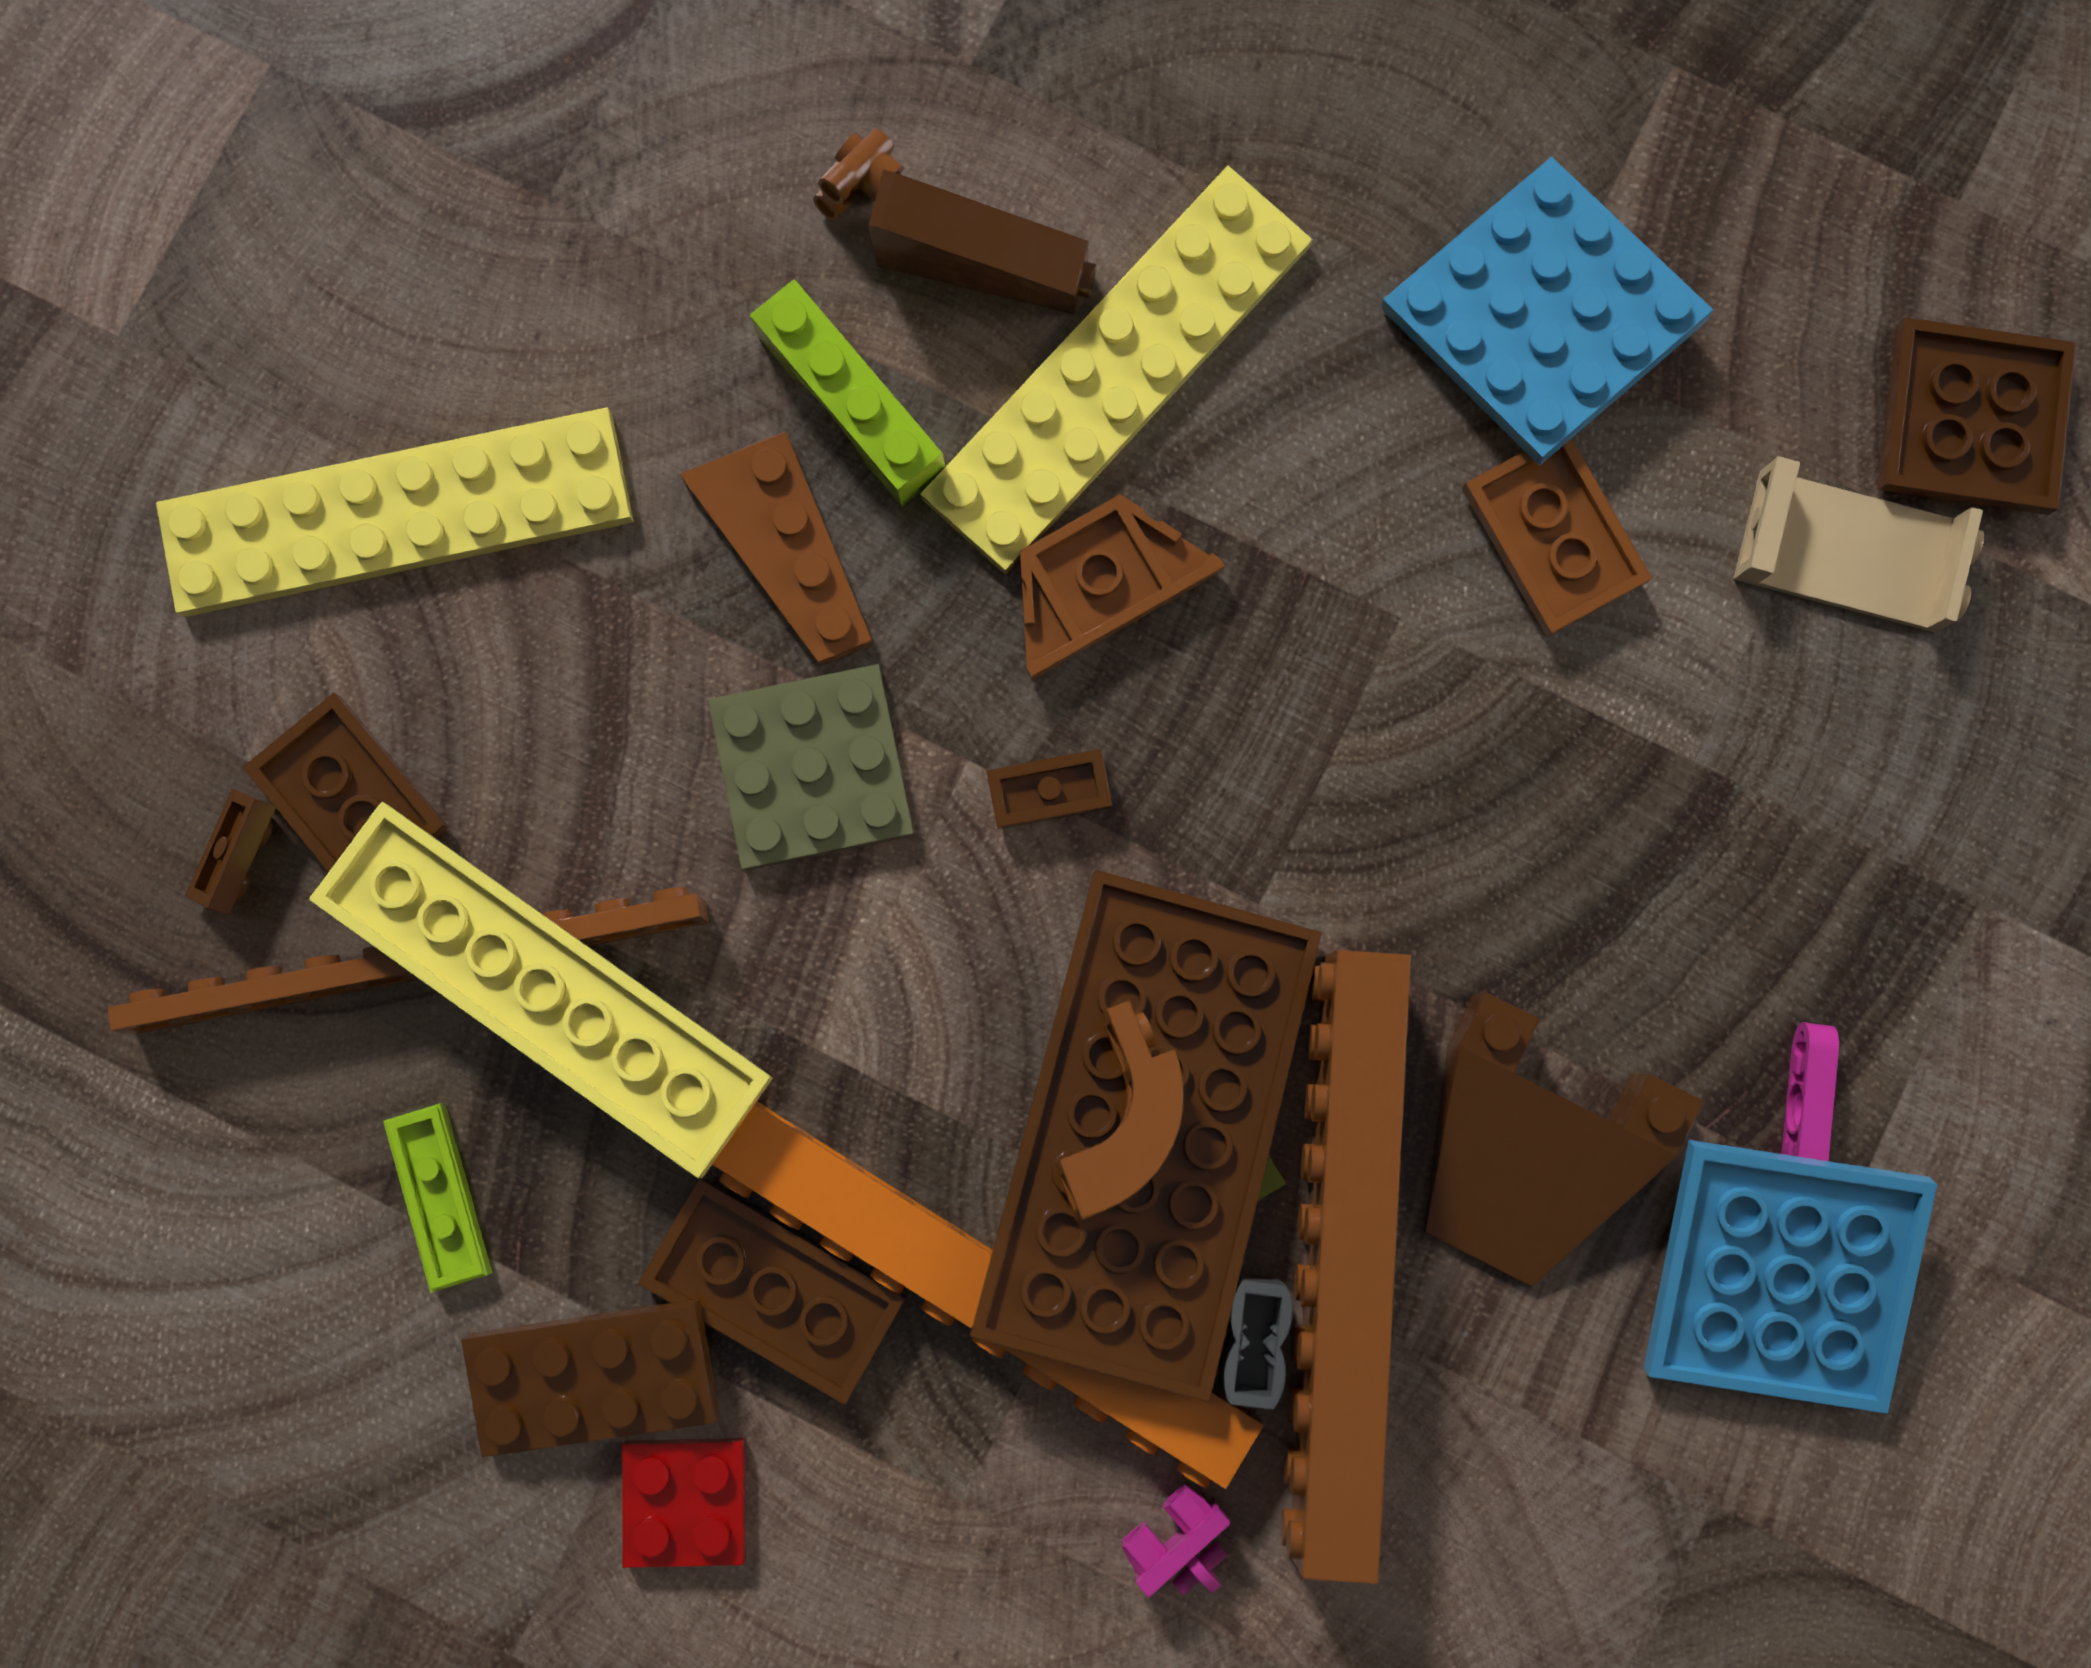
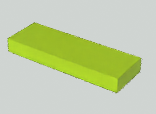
(437, 1197)

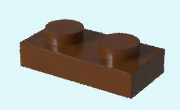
(1049, 789)
(225, 864)

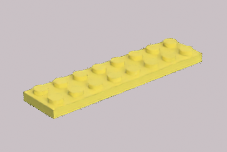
(1116, 369)
(394, 512)
(541, 990)

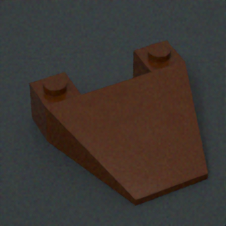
(1526, 1170)

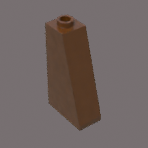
(976, 246)

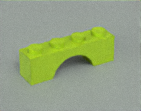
(849, 391)

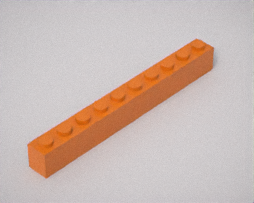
(948, 1270)

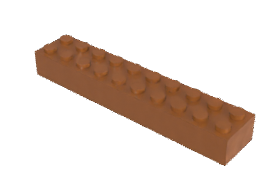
(1348, 1267)

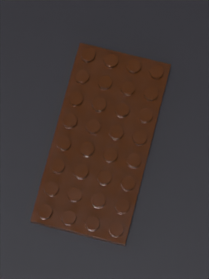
(1157, 1275)

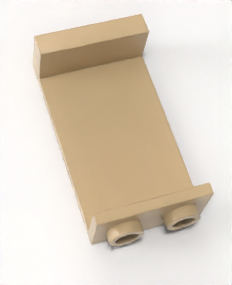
(1858, 550)

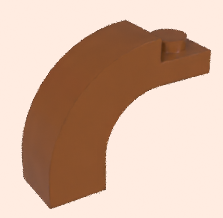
(1151, 1120)

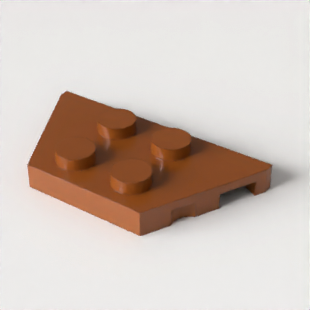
(1102, 578)

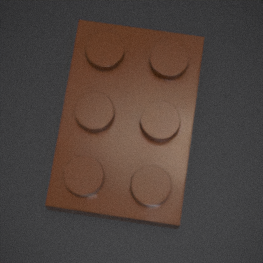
(1556, 536)

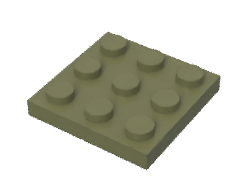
(810, 767)

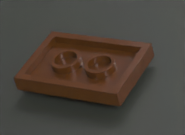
(332, 777)

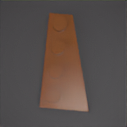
(777, 530)

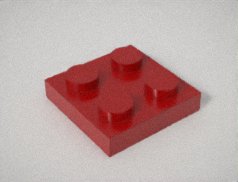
(683, 1502)

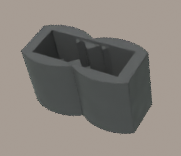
(1252, 1357)

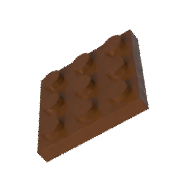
(1977, 416)

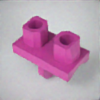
(1159, 1561)

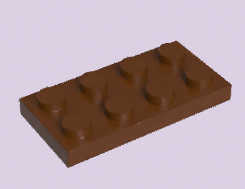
(773, 1290)
(591, 1378)

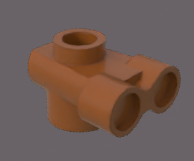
(856, 170)

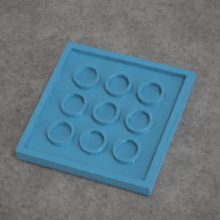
(1546, 310)
(1789, 1276)

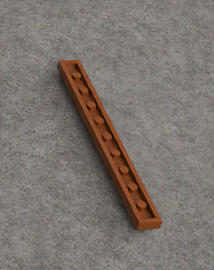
(330, 977)

